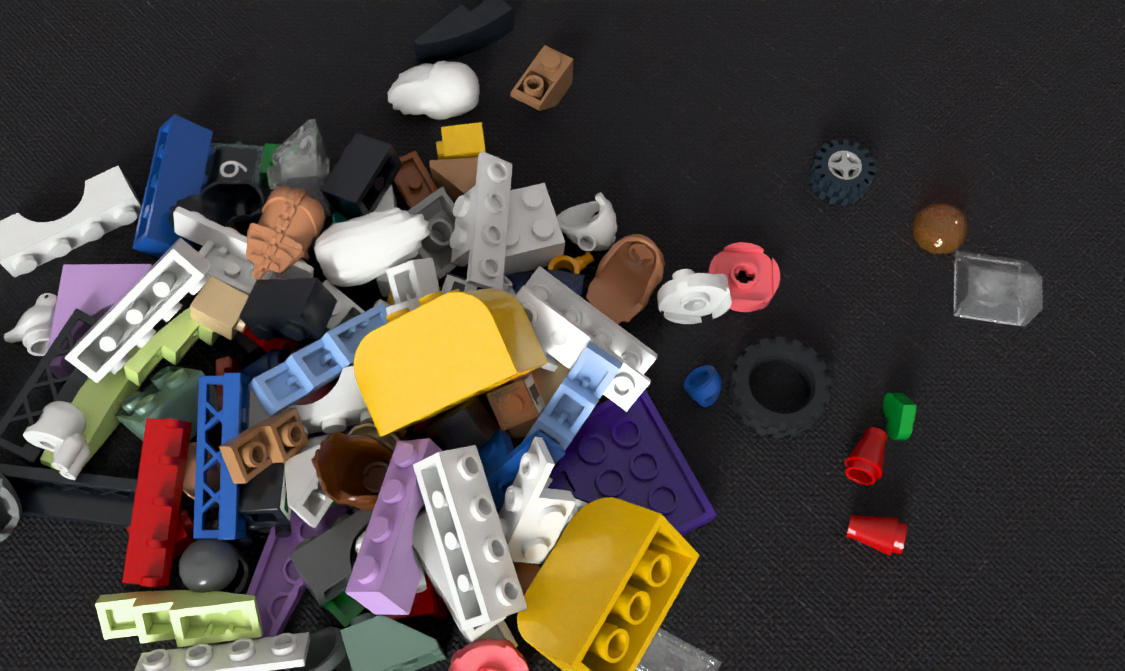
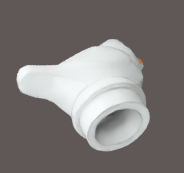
(35, 326)

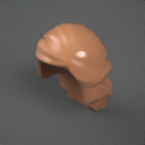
(626, 278)

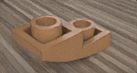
(263, 444)

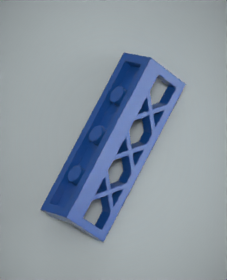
(234, 421)

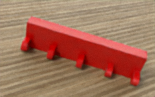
(157, 502)

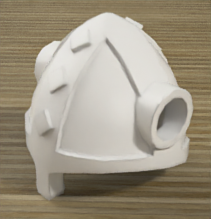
(590, 230)

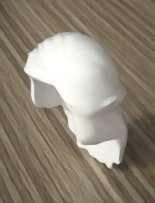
(436, 90)

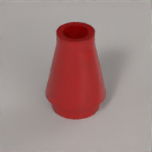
(867, 458)
(878, 532)

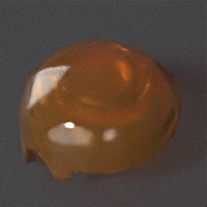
(940, 228)

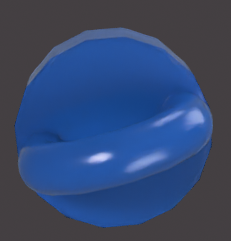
(703, 385)

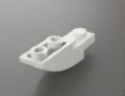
(429, 557)

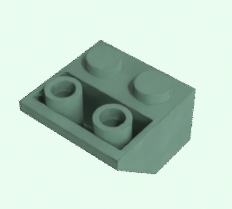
(169, 396)

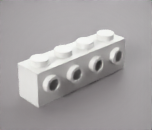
(139, 310)
(469, 536)

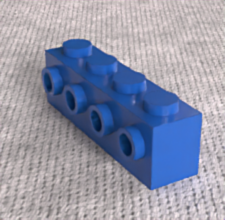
(174, 174)

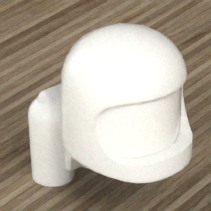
(61, 432)

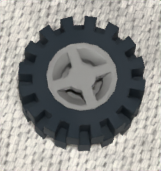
(853, 165)

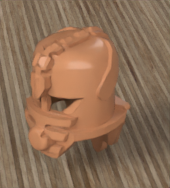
(284, 231)

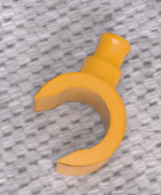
(574, 264)

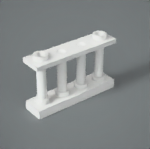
(568, 323)

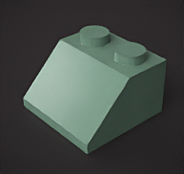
(388, 645)

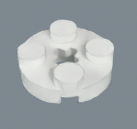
(693, 296)

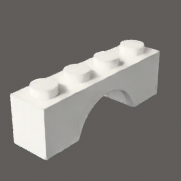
(104, 207)
(331, 414)

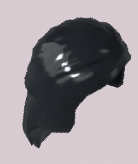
(227, 204)

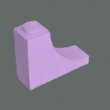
(93, 291)

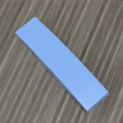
(316, 363)
(577, 395)

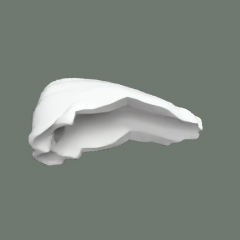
(369, 245)

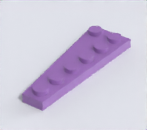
(275, 578)

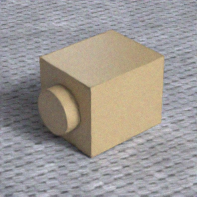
(219, 308)

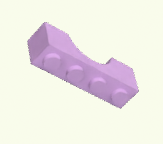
(385, 568)

